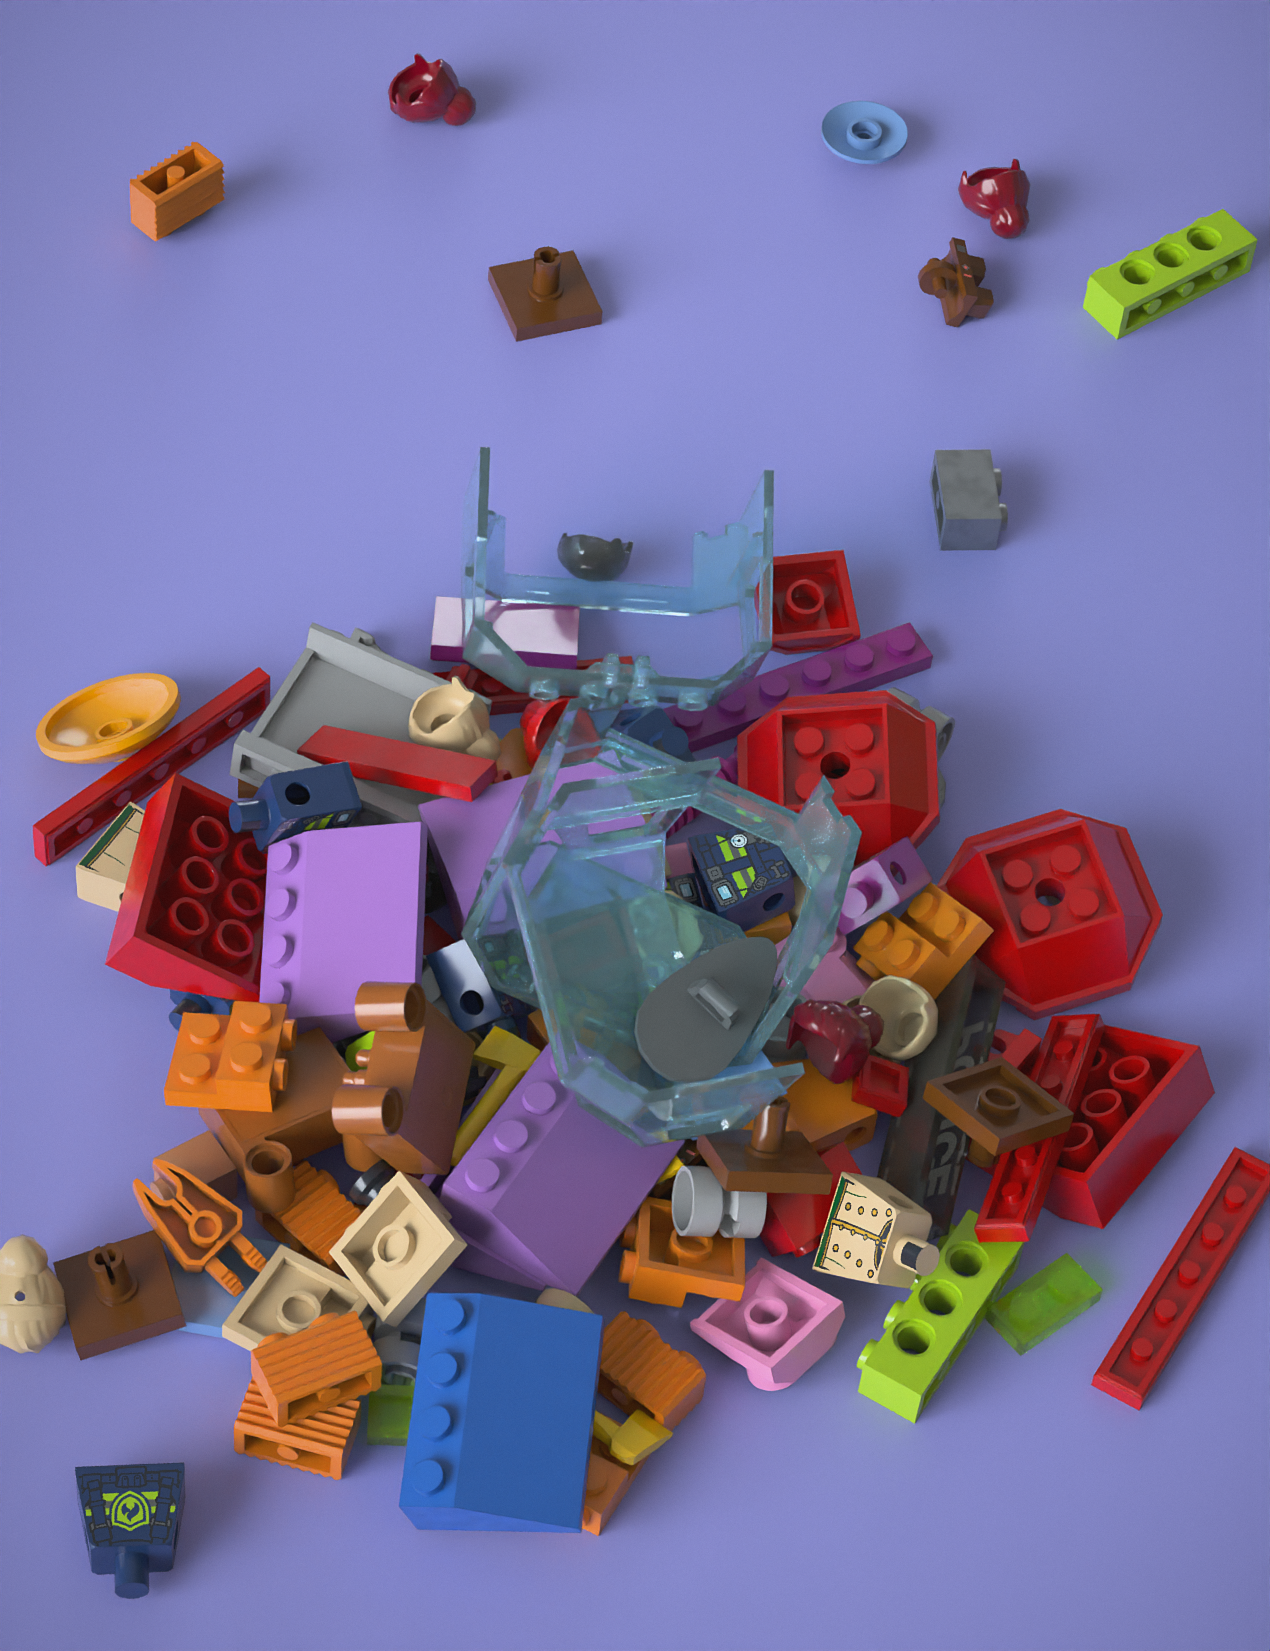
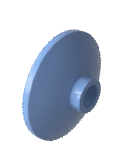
(864, 132)

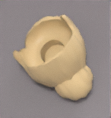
(453, 721)
(38, 1318)

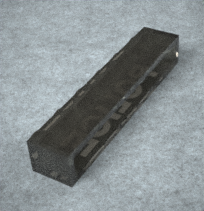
(923, 1147)

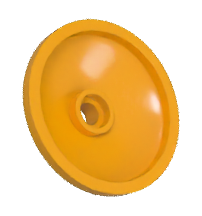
(109, 719)

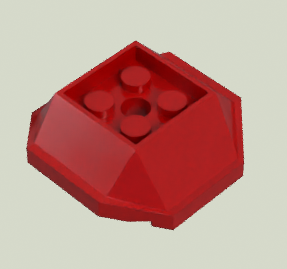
(871, 735)
(1065, 951)

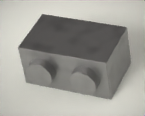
(967, 500)

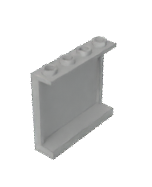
(344, 688)

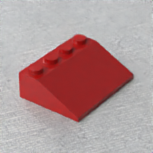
(192, 898)
(1126, 1120)

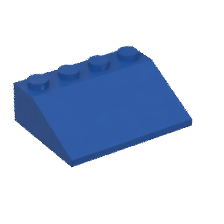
(501, 1415)

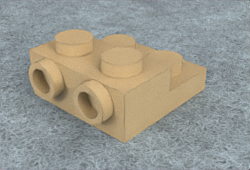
(398, 1247)
(290, 1297)

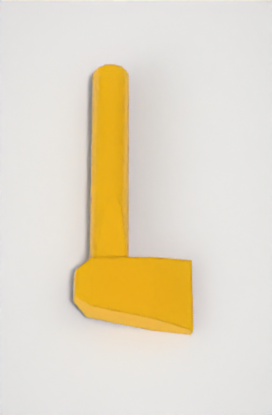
(504, 1053)
(632, 1440)

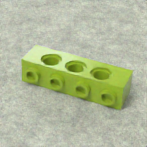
(1169, 273)
(908, 1380)

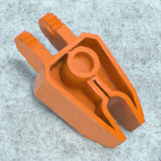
(197, 1225)

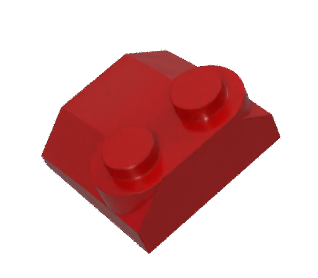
(811, 603)

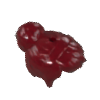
(429, 93)
(998, 196)
(835, 1036)

